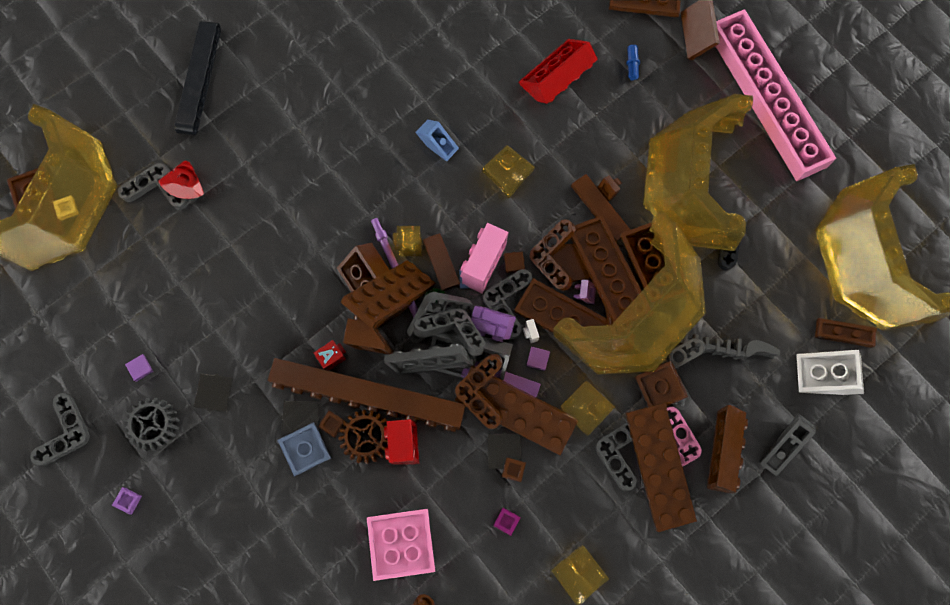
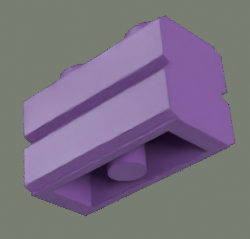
(493, 323)

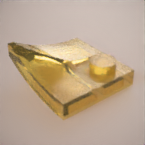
(508, 170)
(588, 407)
(579, 575)

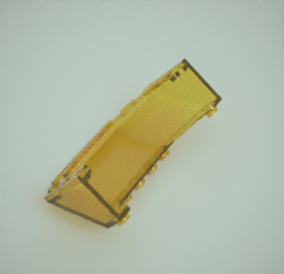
(681, 169)
(62, 198)
(867, 257)
(655, 318)

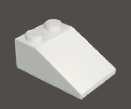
(830, 372)

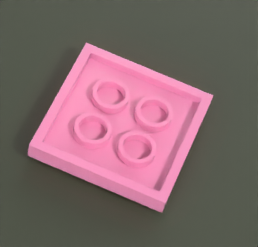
(400, 544)

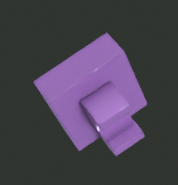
(587, 292)

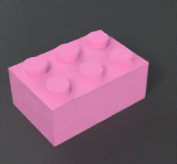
(483, 257)

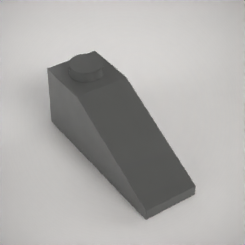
(788, 444)

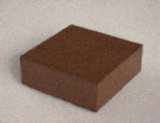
(514, 262)
(331, 424)
(513, 469)

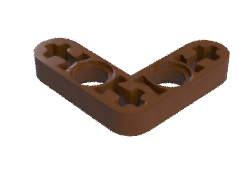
(547, 256)
(474, 387)

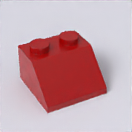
(402, 442)

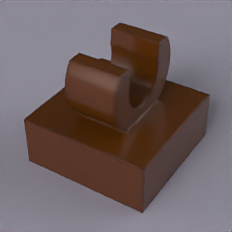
(609, 187)

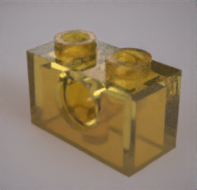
(408, 240)

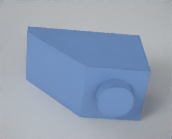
(437, 139)

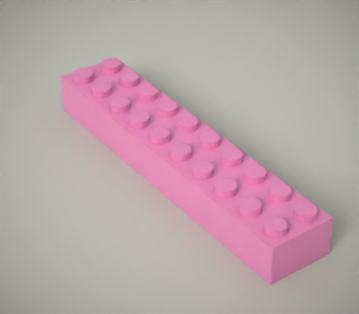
(773, 96)

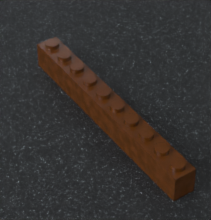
(367, 394)

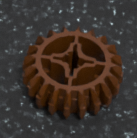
(360, 444)

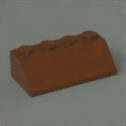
(644, 256)
(363, 266)
(362, 337)
(727, 449)

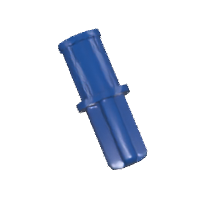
(633, 62)

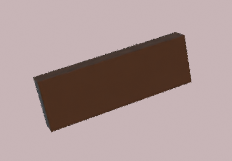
(441, 262)
(845, 332)

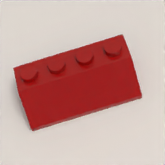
(559, 70)

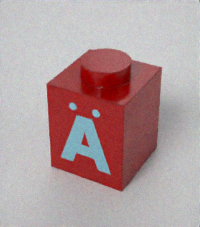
(330, 355)

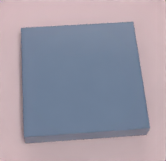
(304, 449)

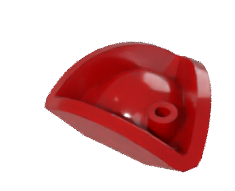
(182, 182)

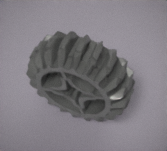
(141, 440)

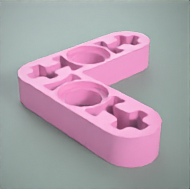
(689, 440)

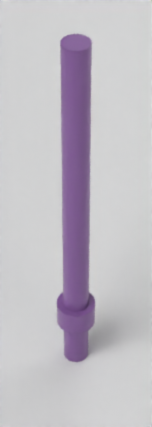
(382, 237)

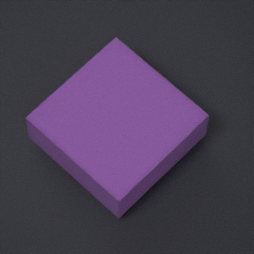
(538, 358)
(139, 367)
(126, 500)

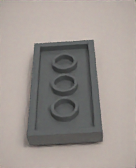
(428, 360)

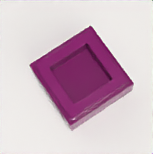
(506, 521)

